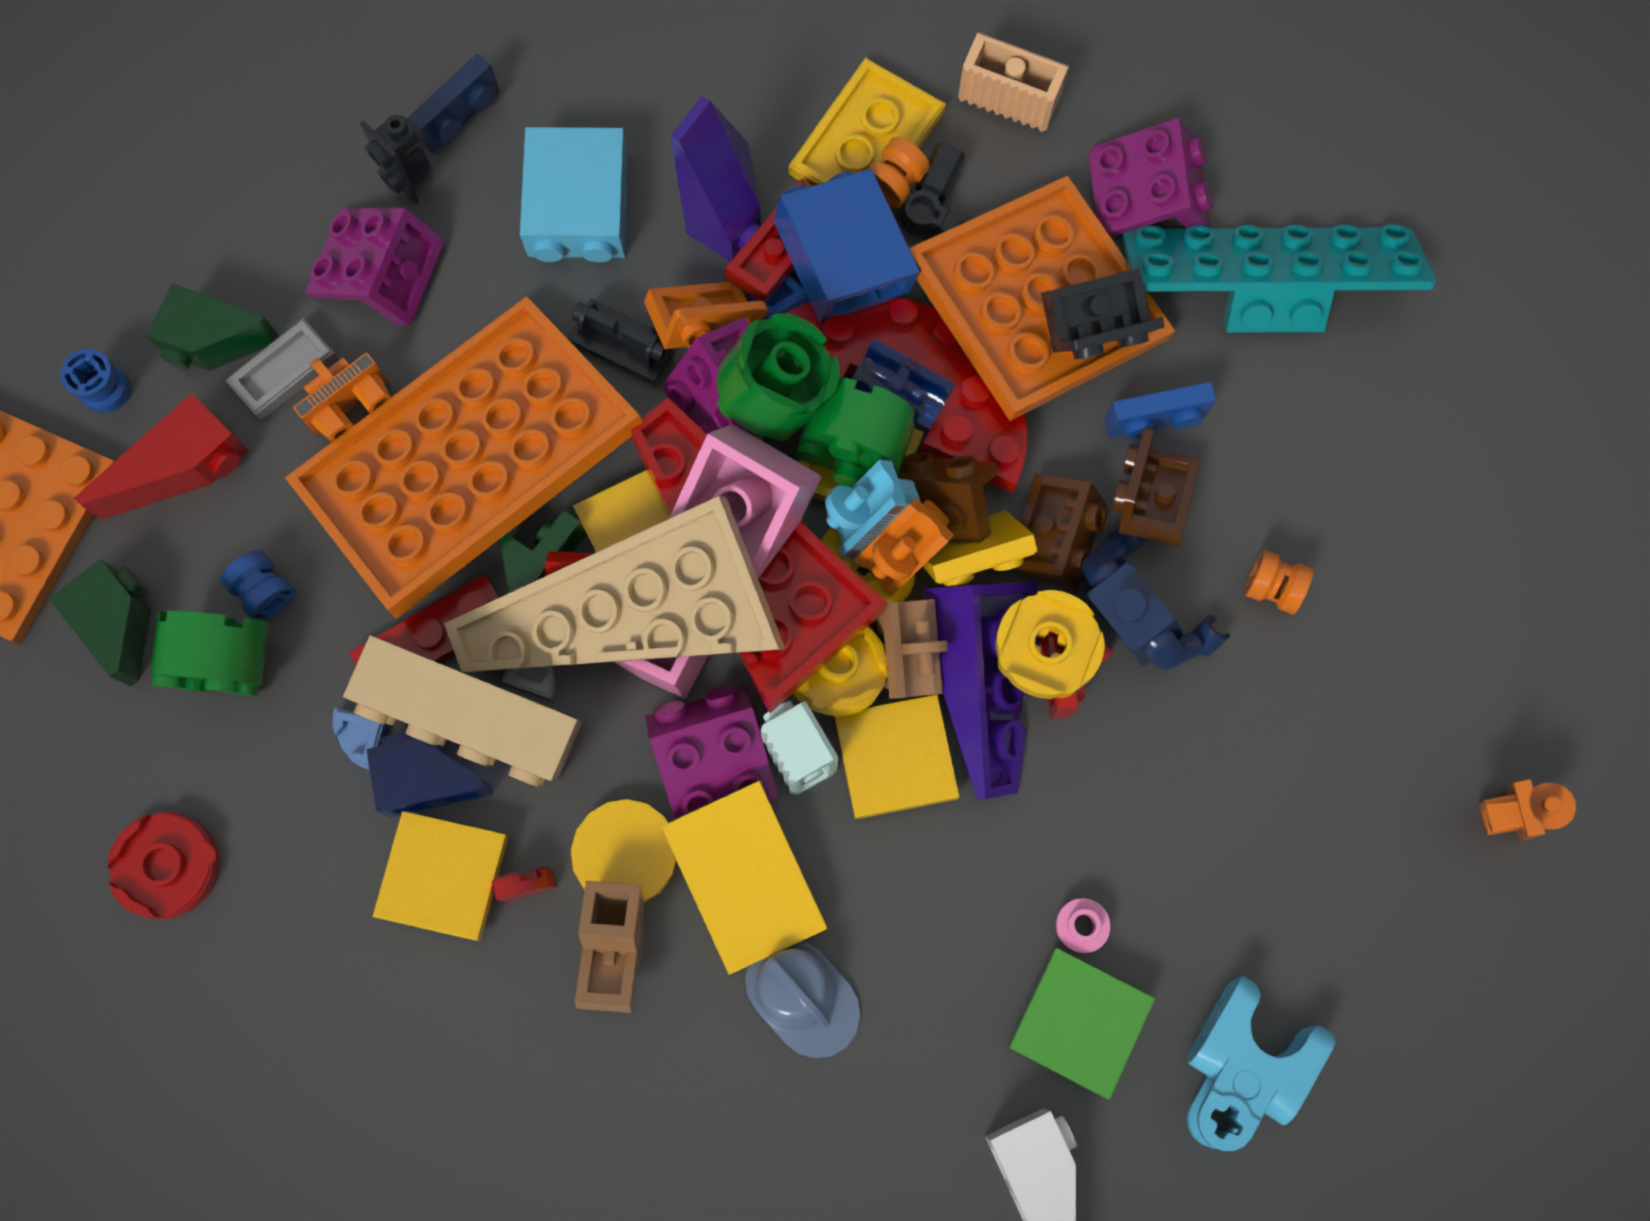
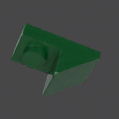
(527, 566)

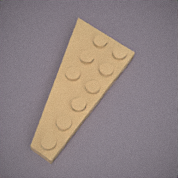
(648, 597)

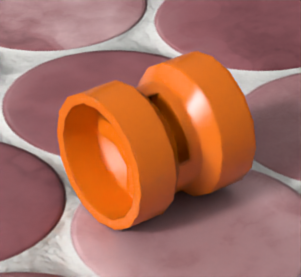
(899, 168)
(1278, 582)

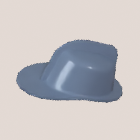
(804, 1000)

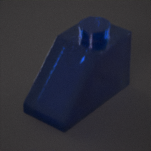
(419, 777)

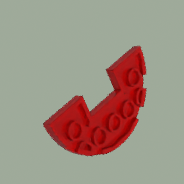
(970, 418)

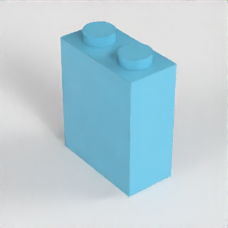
(574, 193)

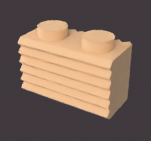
(1012, 81)

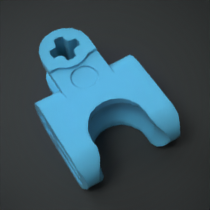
(1243, 1077)

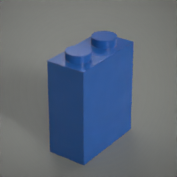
(845, 244)

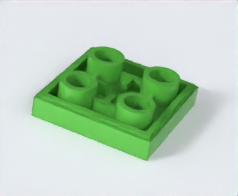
(1081, 1023)

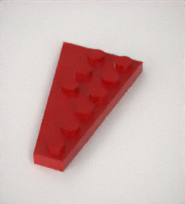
(808, 587)

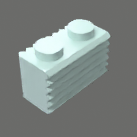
(798, 746)

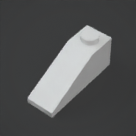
(1038, 1165)

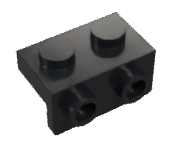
(1097, 313)

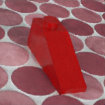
(172, 458)

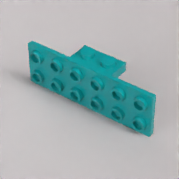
(1278, 274)

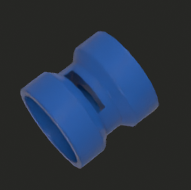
(95, 380)
(257, 585)

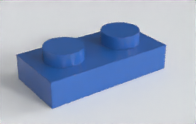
(1175, 407)

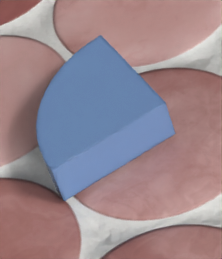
(356, 735)

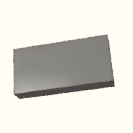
(281, 369)

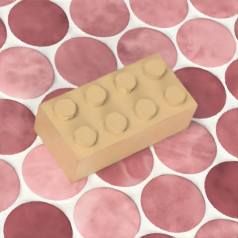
(462, 709)

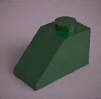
(206, 330)
(108, 618)

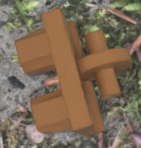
(911, 648)

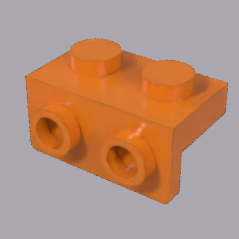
(694, 310)

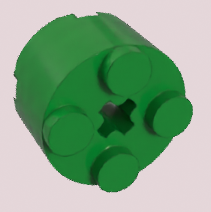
(776, 376)
(857, 431)
(209, 653)

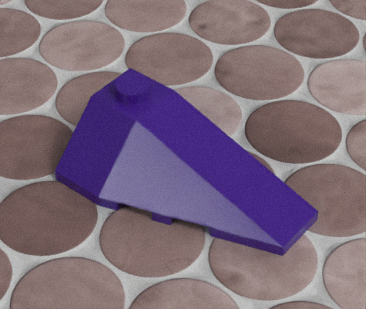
(715, 180)
(977, 694)

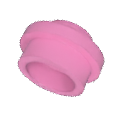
(1066, 929)

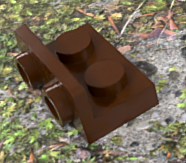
(1064, 523)

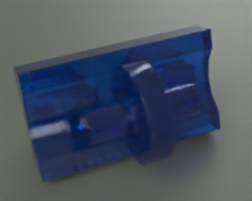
(906, 378)

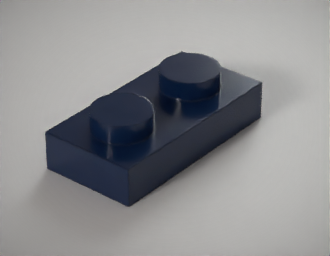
(454, 103)

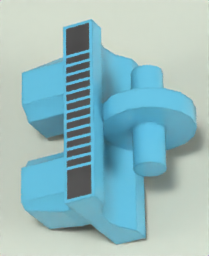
(868, 506)

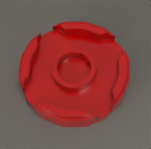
(163, 865)

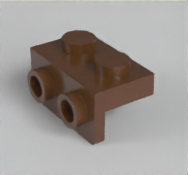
(954, 488)
(1158, 492)

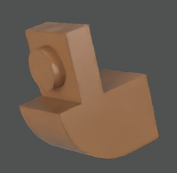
(611, 946)

